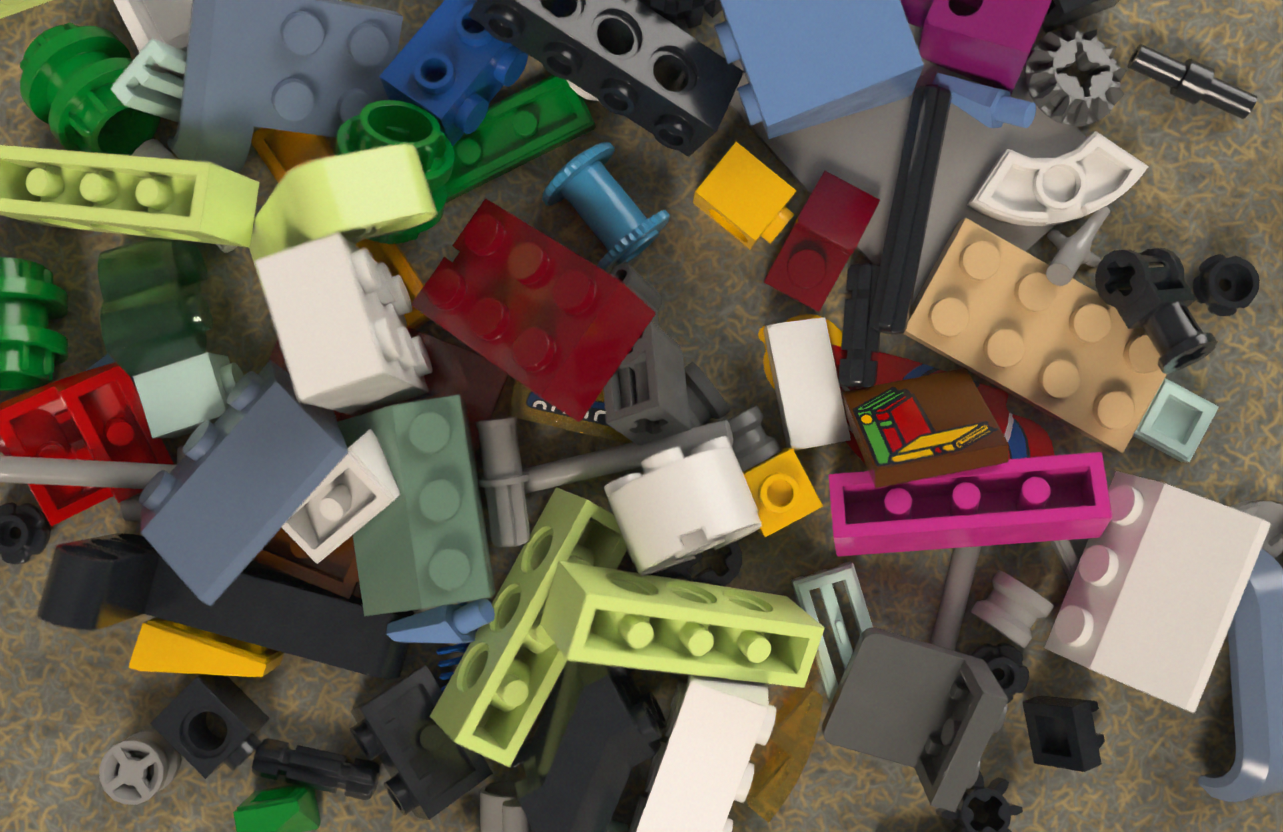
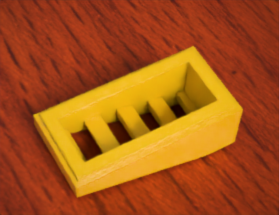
(189, 650)

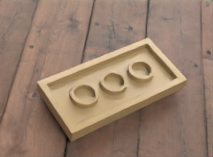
(1034, 339)

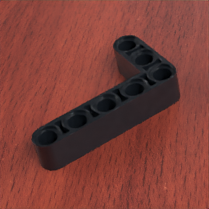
(124, 576)

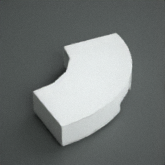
(1058, 188)

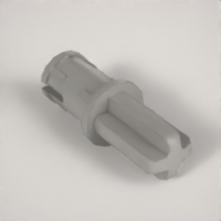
(504, 481)

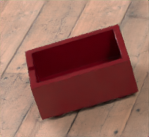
(535, 309)

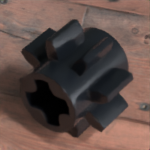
(995, 805)

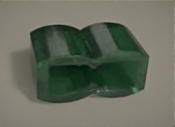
(153, 303)

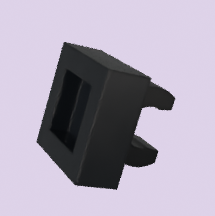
(1063, 732)

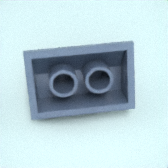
(239, 481)

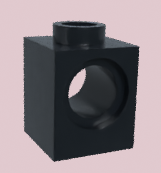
(186, 728)

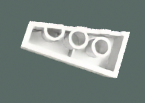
(706, 755)

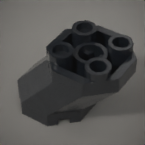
(586, 748)

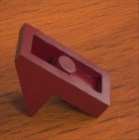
(822, 241)

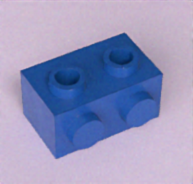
(453, 69)

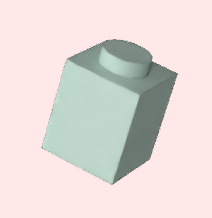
(186, 393)

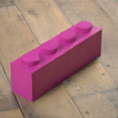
(972, 508)

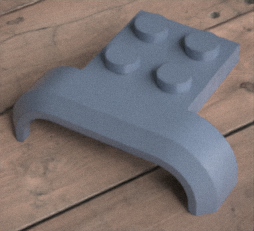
(279, 69)
(1257, 689)

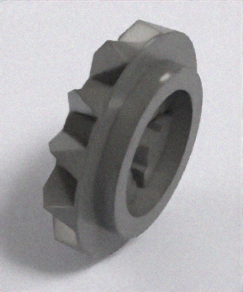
(1060, 94)

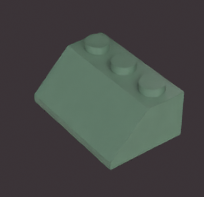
(433, 537)

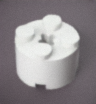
(683, 505)

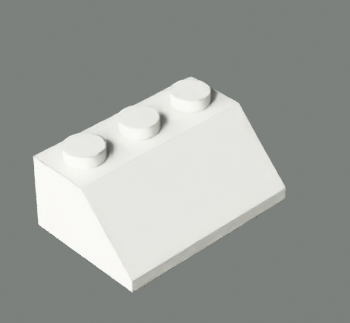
(1158, 589)

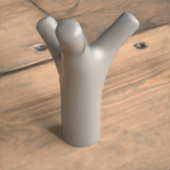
(1074, 249)

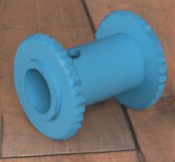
(605, 206)

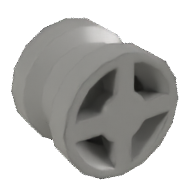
(1012, 608)
(127, 776)

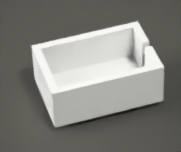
(343, 326)

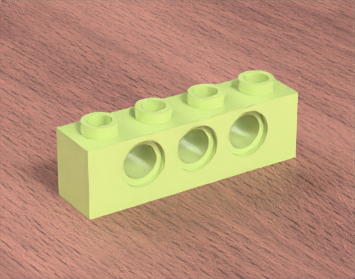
(127, 195)
(679, 626)
(513, 659)

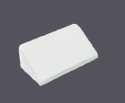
(806, 383)
(344, 499)

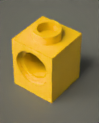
(745, 197)
(781, 491)

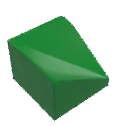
(279, 810)

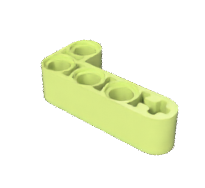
(346, 194)

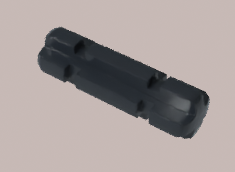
(857, 336)
(316, 769)

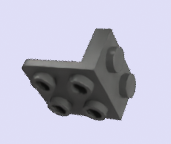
(918, 710)

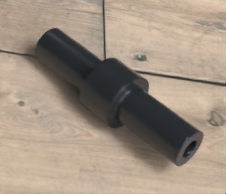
(1192, 81)

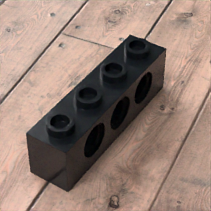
(626, 81)

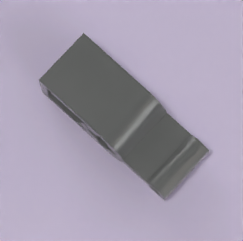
(650, 378)

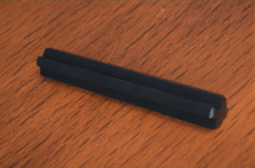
(910, 209)

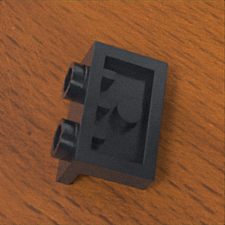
(422, 760)

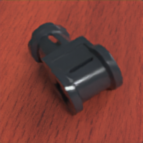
(1155, 303)

